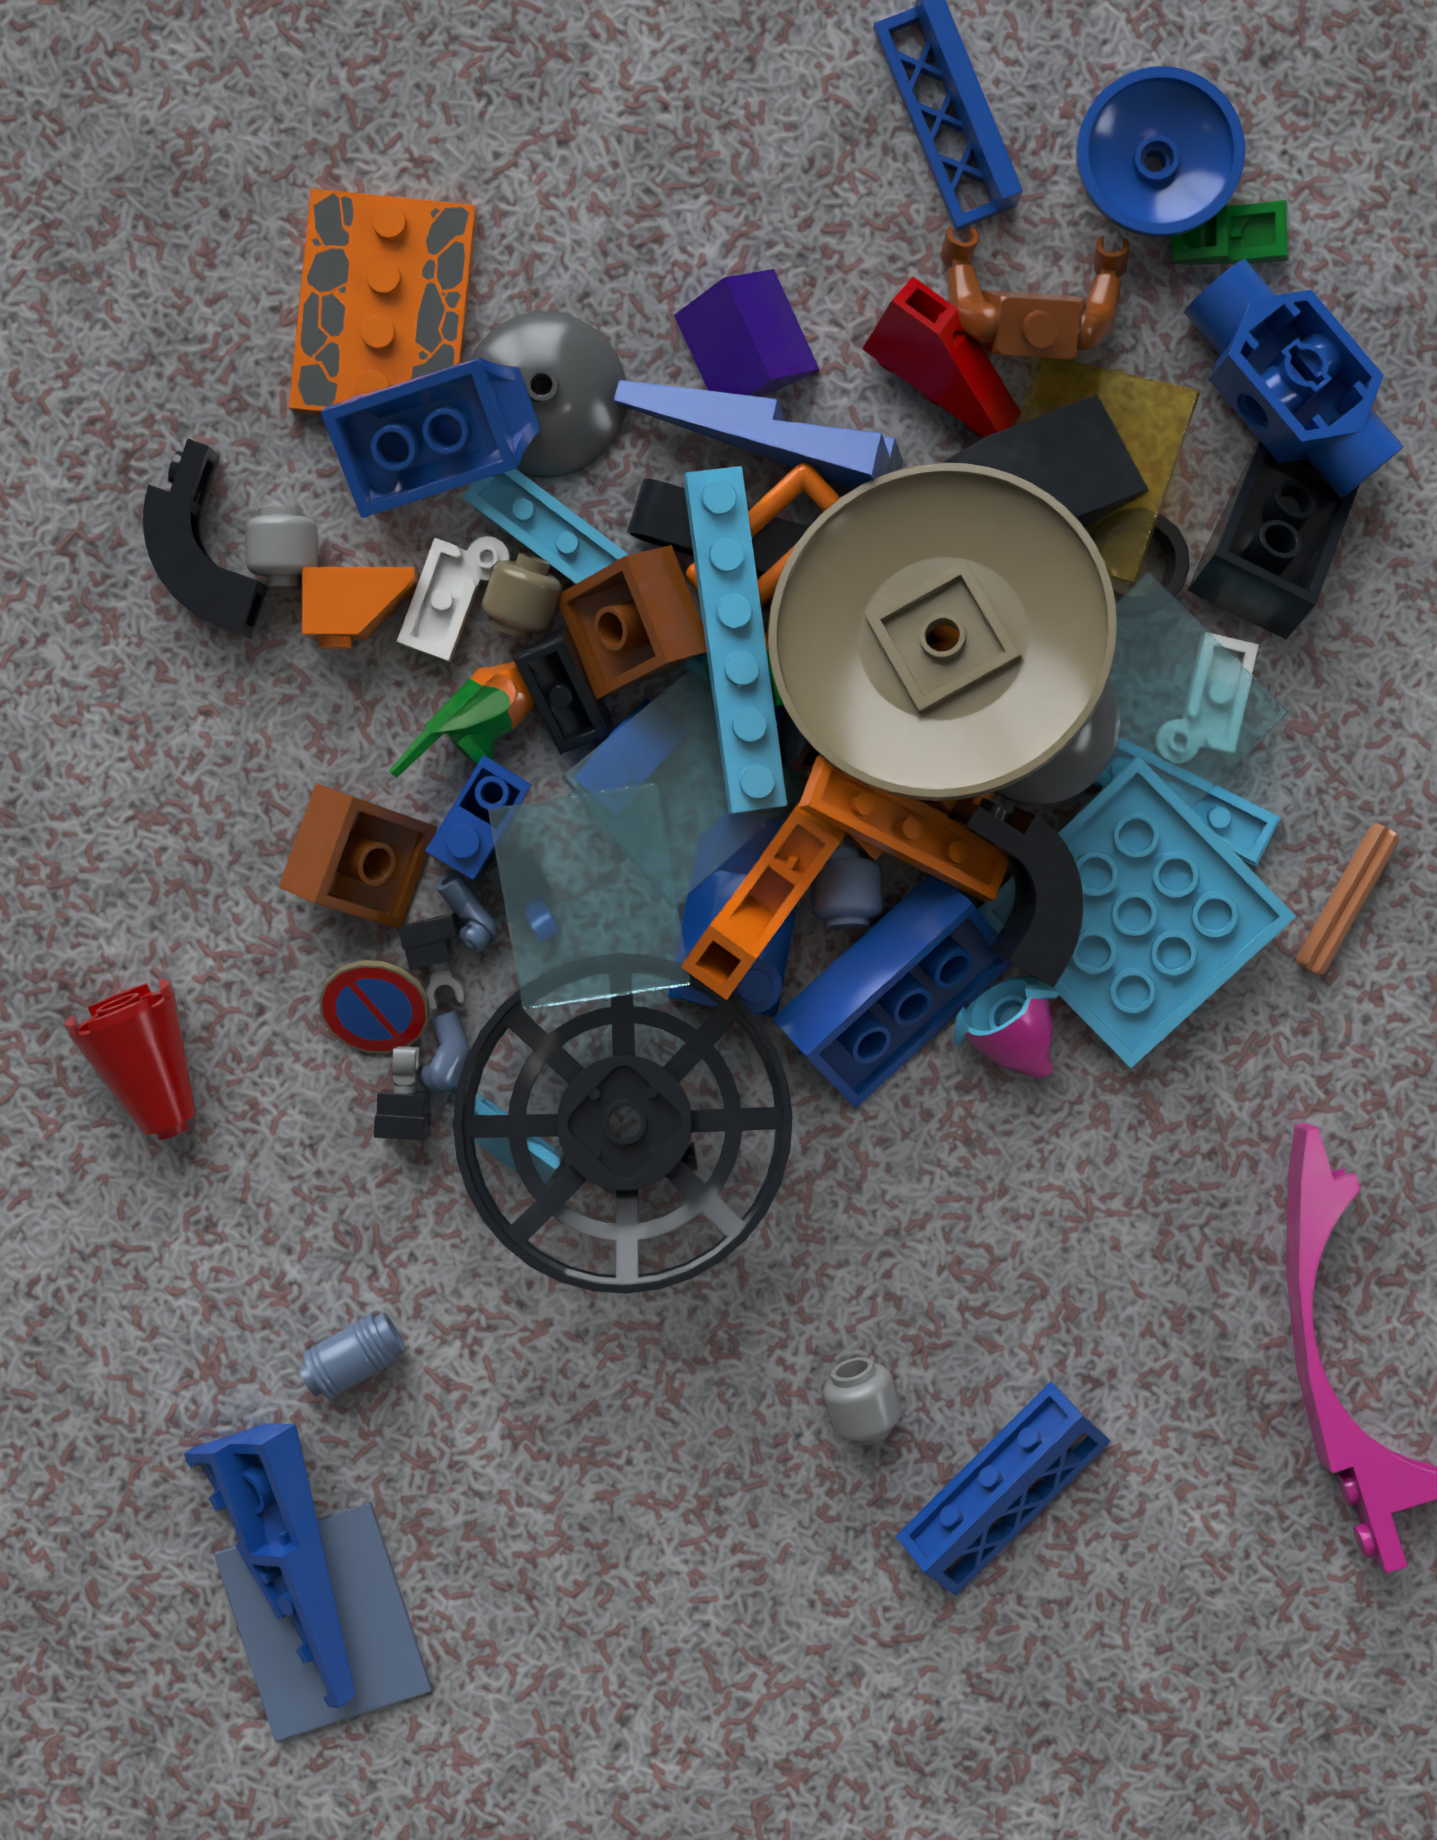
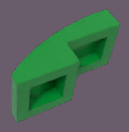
(1237, 233)

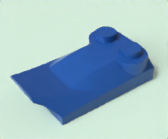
(431, 433)
(764, 980)

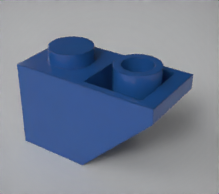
(466, 832)

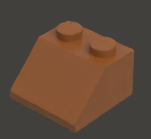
(633, 621)
(357, 857)

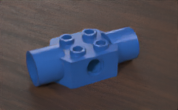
(1294, 376)

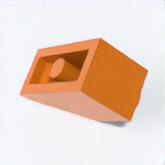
(351, 601)

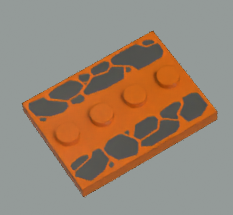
(379, 294)

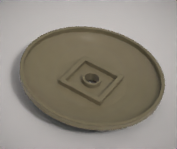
(928, 553)

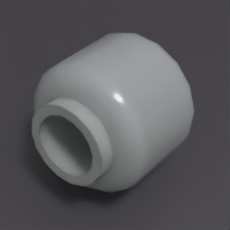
(281, 545)
(861, 1400)

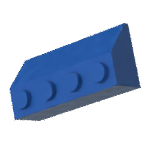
(894, 989)

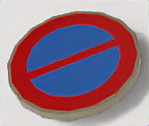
(374, 1006)

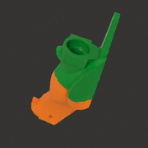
(476, 715)

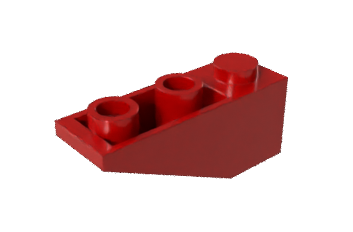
(927, 348)

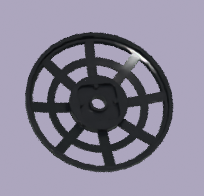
(617, 1162)

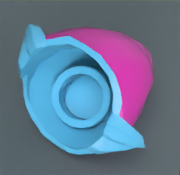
(1023, 1029)

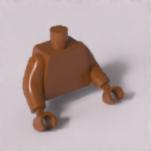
(1033, 321)

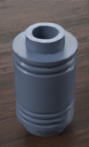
(351, 1356)

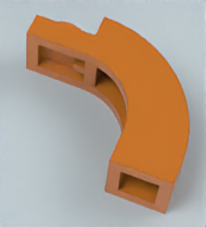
(762, 902)

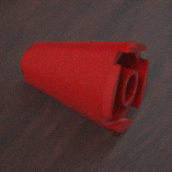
(140, 1056)

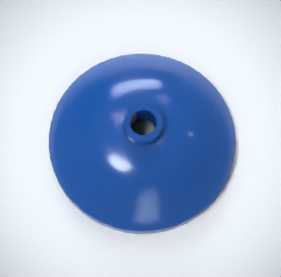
(1168, 117)

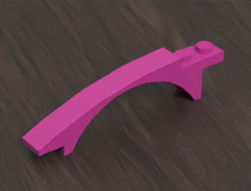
(1374, 1476)

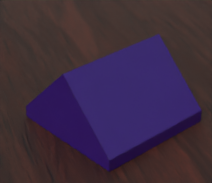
(746, 336)

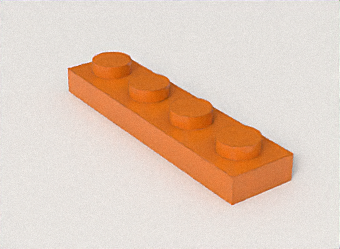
(905, 830)

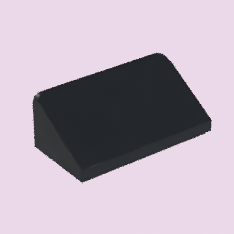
(563, 691)

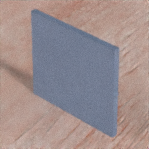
(372, 1619)

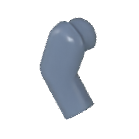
(478, 923)
(449, 1060)

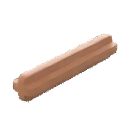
(1347, 899)

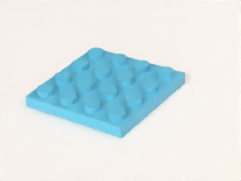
(1161, 912)

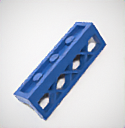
(968, 102)
(998, 1486)

